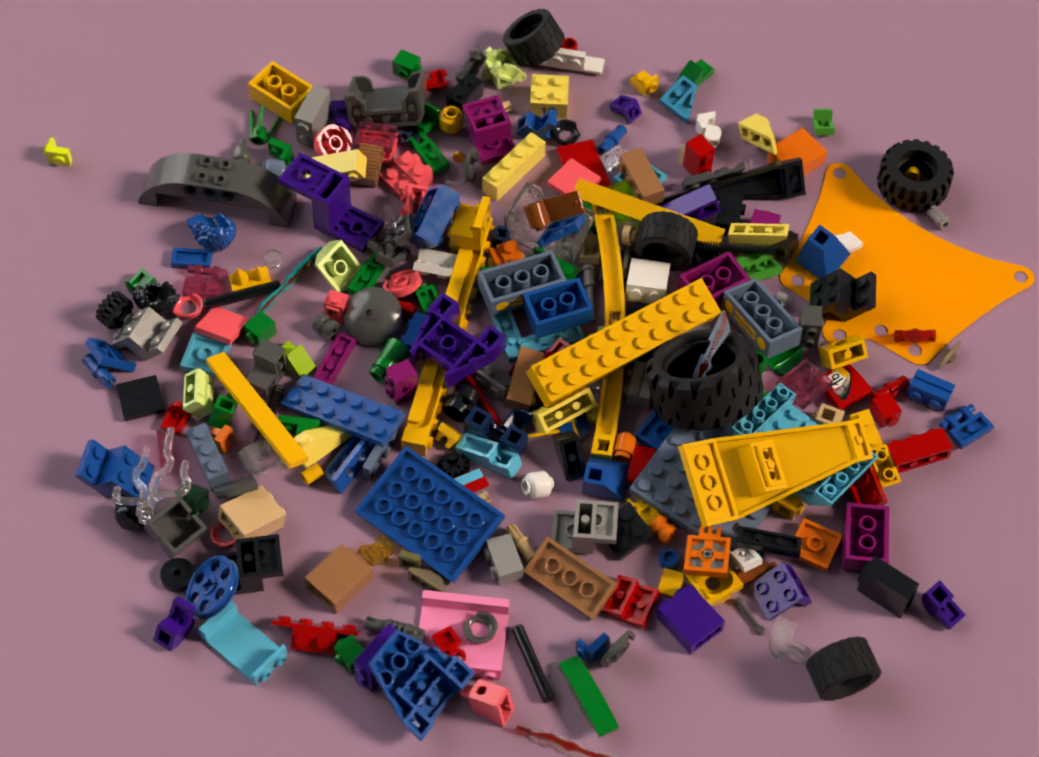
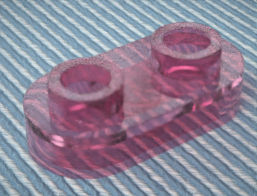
(160, 439)

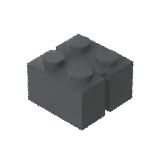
(174, 529)

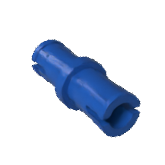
(612, 139)
(98, 371)

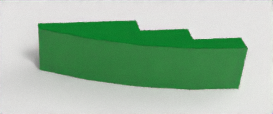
(588, 695)

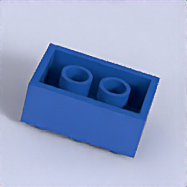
(434, 216)
(557, 307)

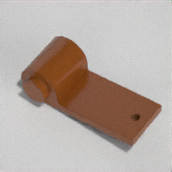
(553, 209)

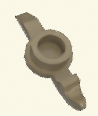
(948, 355)

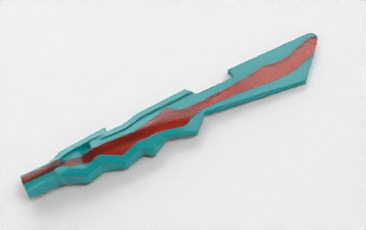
(289, 280)

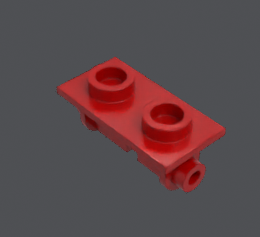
(436, 79)

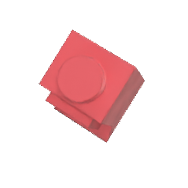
(335, 305)

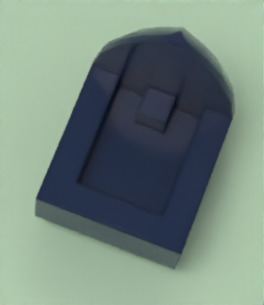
(518, 418)

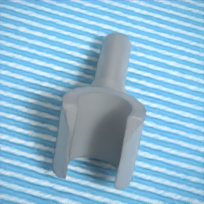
(781, 298)

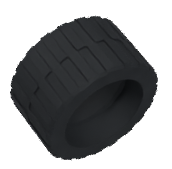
(533, 38)
(666, 239)
(843, 668)

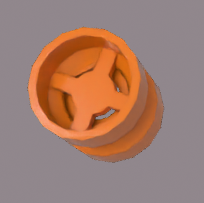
(663, 529)

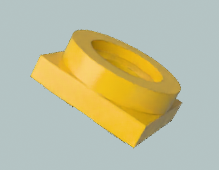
(720, 595)

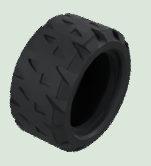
(708, 401)

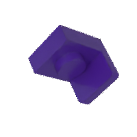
(627, 106)

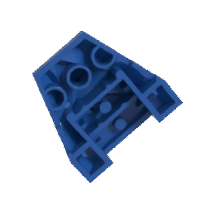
(417, 680)

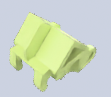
(501, 74)

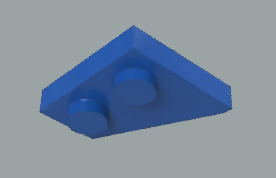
(560, 229)
(107, 355)

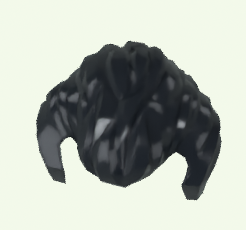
(126, 517)

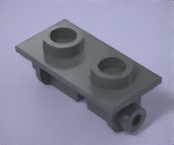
(472, 64)

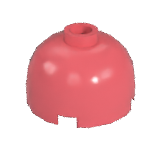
(332, 140)

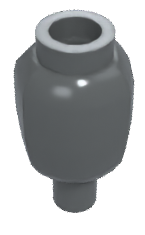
(242, 152)

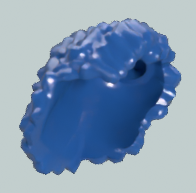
(213, 232)

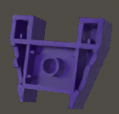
(451, 345)

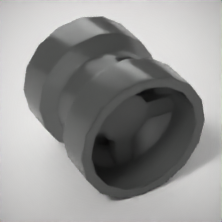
(326, 326)

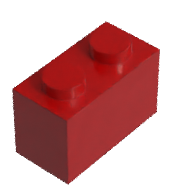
(698, 155)

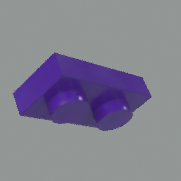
(340, 115)

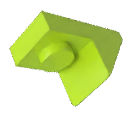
(298, 360)

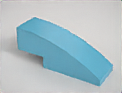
(489, 455)

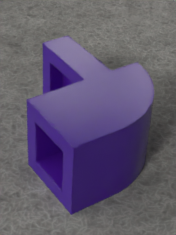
(176, 626)

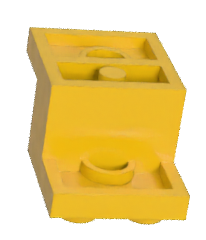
(469, 226)

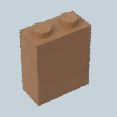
(339, 578)

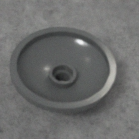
(383, 323)

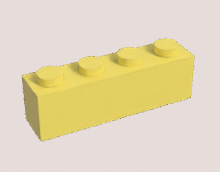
(513, 166)

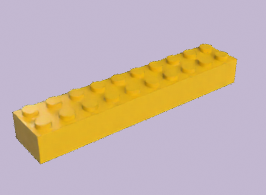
(622, 342)

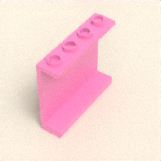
(452, 609)

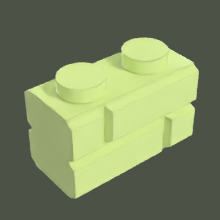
(198, 393)

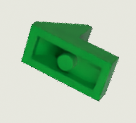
(697, 72)
(297, 425)

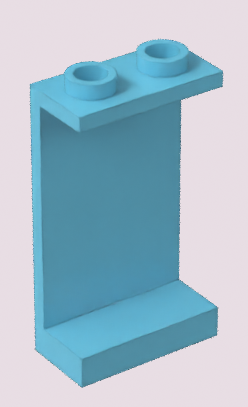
(243, 644)

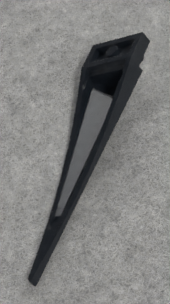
(768, 181)

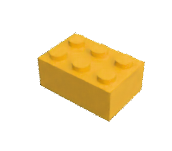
(279, 91)

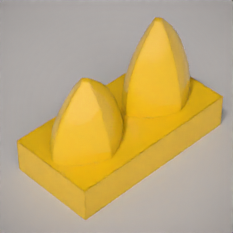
(245, 279)

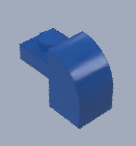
(539, 126)

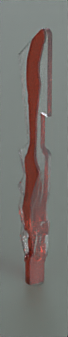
(560, 743)

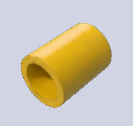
(311, 474)

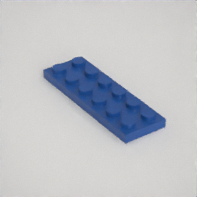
(343, 410)

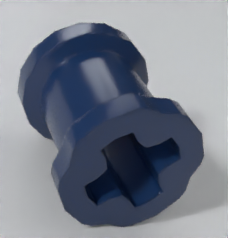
(500, 235)

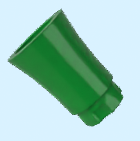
(391, 354)

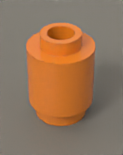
(624, 447)

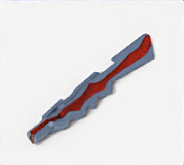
(717, 337)

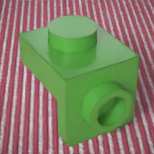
(822, 122)

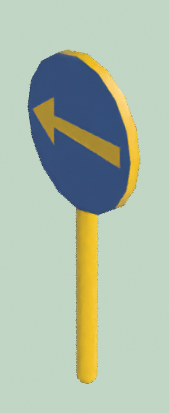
(578, 425)

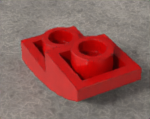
(639, 460)

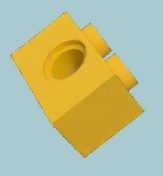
(843, 352)

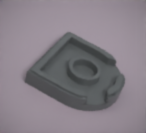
(236, 487)

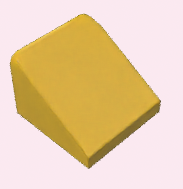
(670, 582)

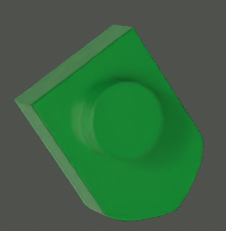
(139, 279)

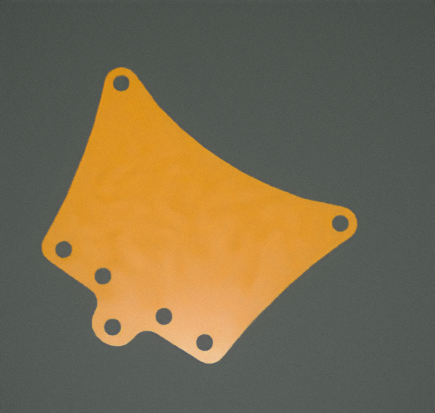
(919, 275)

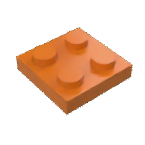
(817, 544)

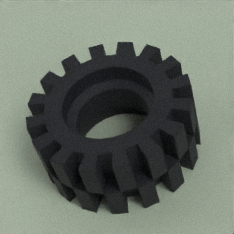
(114, 310)

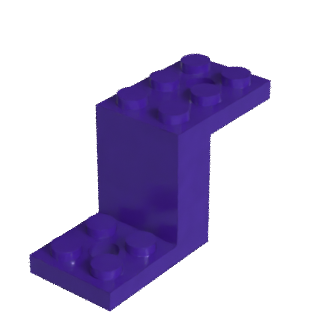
(330, 202)

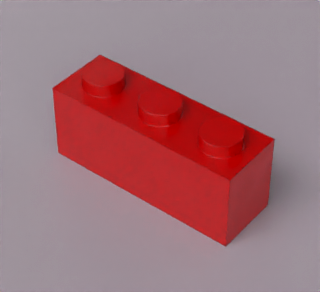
(920, 449)

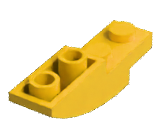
(884, 465)

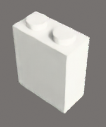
(647, 281)

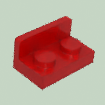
(867, 489)

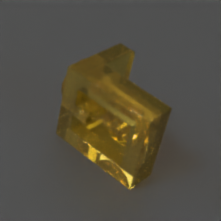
(378, 552)

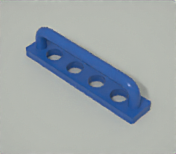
(339, 479)

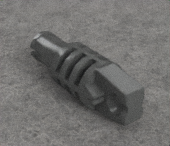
(378, 625)

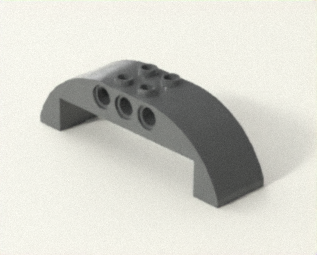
(219, 182)

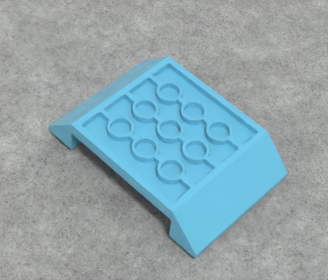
(778, 413)

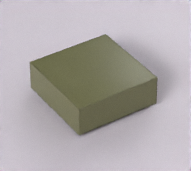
(409, 559)

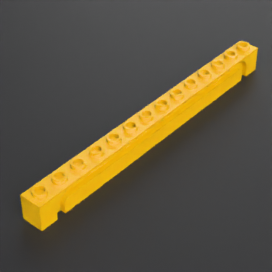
(431, 386)

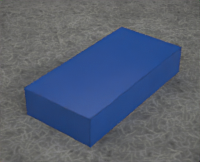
(185, 256)

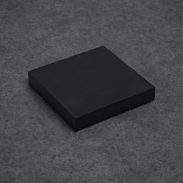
(140, 398)

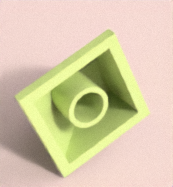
(337, 265)

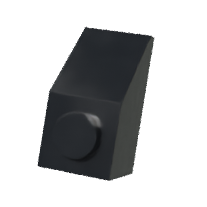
(569, 454)

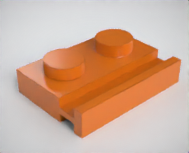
(505, 253)

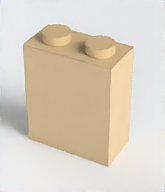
(252, 514)

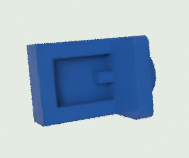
(594, 650)

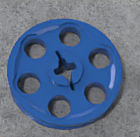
(207, 589)

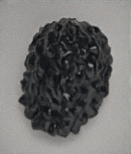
(158, 297)

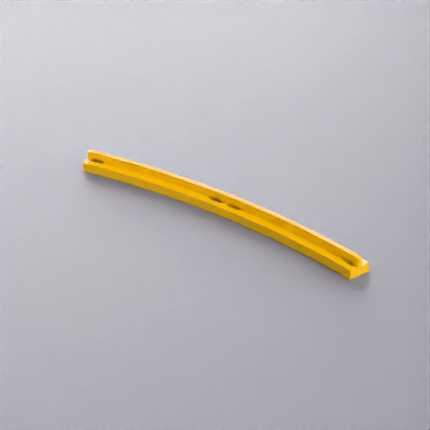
(614, 303)

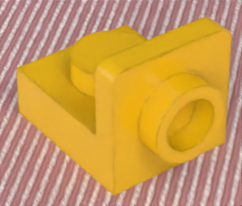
(644, 82)

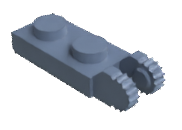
(373, 462)

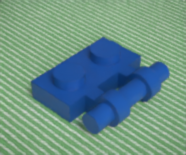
(969, 430)

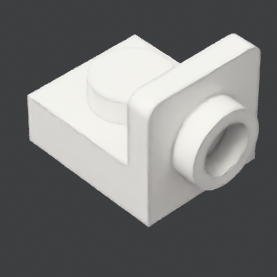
(745, 559)

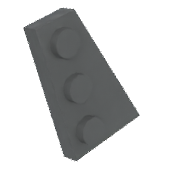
(706, 177)

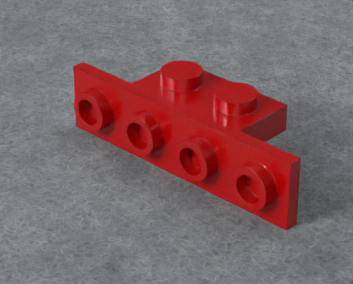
(314, 637)

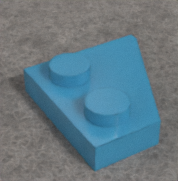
(680, 98)

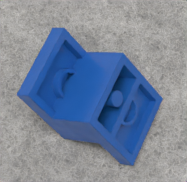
(110, 468)

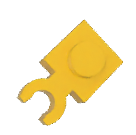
(646, 512)

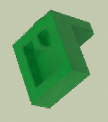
(280, 150)
(425, 296)

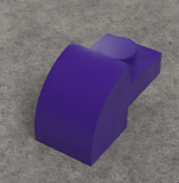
(940, 603)

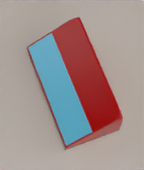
(473, 480)

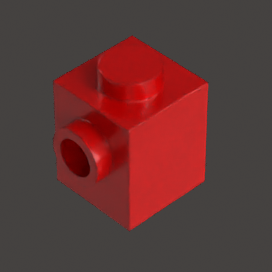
(885, 410)

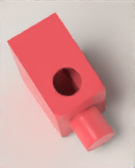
(489, 701)

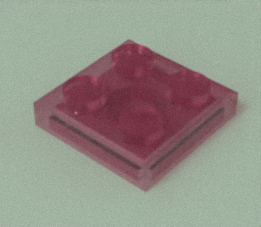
(806, 383)

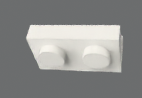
(435, 262)

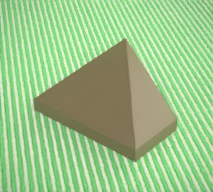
(426, 579)

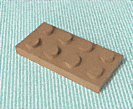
(570, 578)

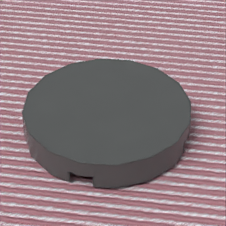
(617, 649)

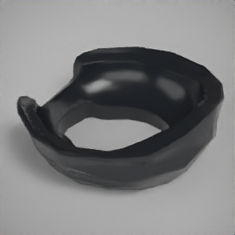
(565, 125)

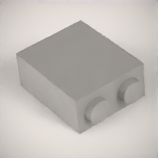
(313, 115)

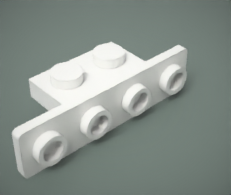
(575, 61)

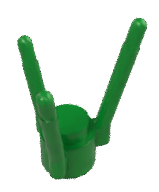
(259, 134)

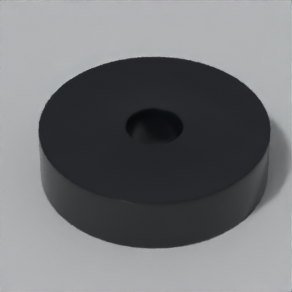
(175, 566)

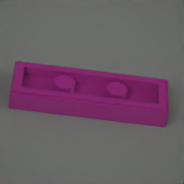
(335, 358)

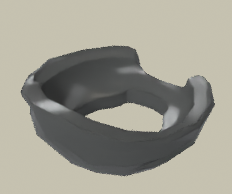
(484, 618)

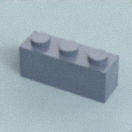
(208, 456)

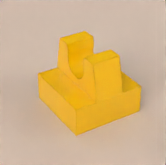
(451, 433)

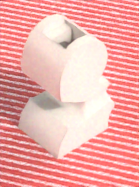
(706, 127)

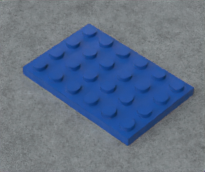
(430, 514)

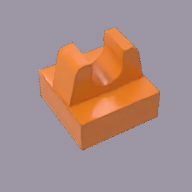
(223, 438)

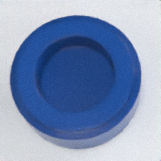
(669, 559)

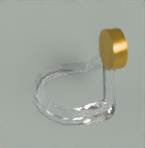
(458, 157)

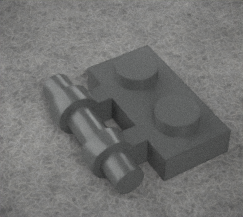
(401, 234)

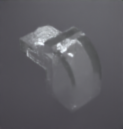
(782, 642)

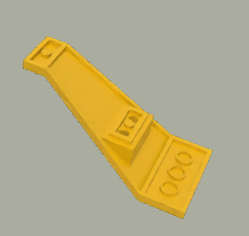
(756, 469)

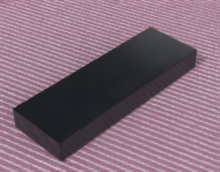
(768, 541)

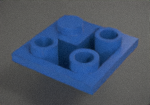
(822, 253)
(605, 478)

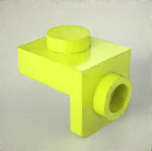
(57, 155)

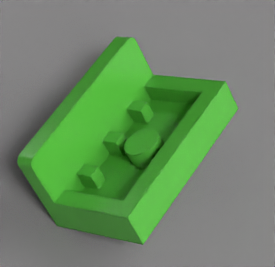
(759, 266)

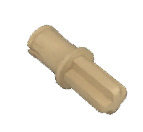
(521, 542)

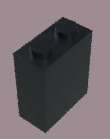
(887, 586)

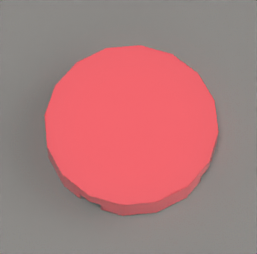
(403, 283)

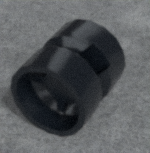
(461, 402)

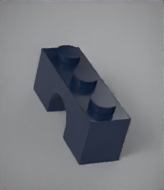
(482, 425)

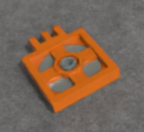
(707, 554)

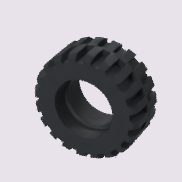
(909, 193)

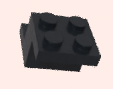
(844, 294)
(256, 560)

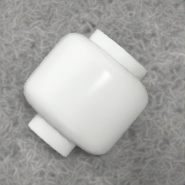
(537, 485)

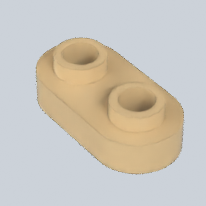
(629, 237)

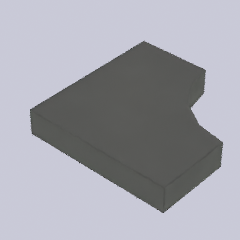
(387, 259)

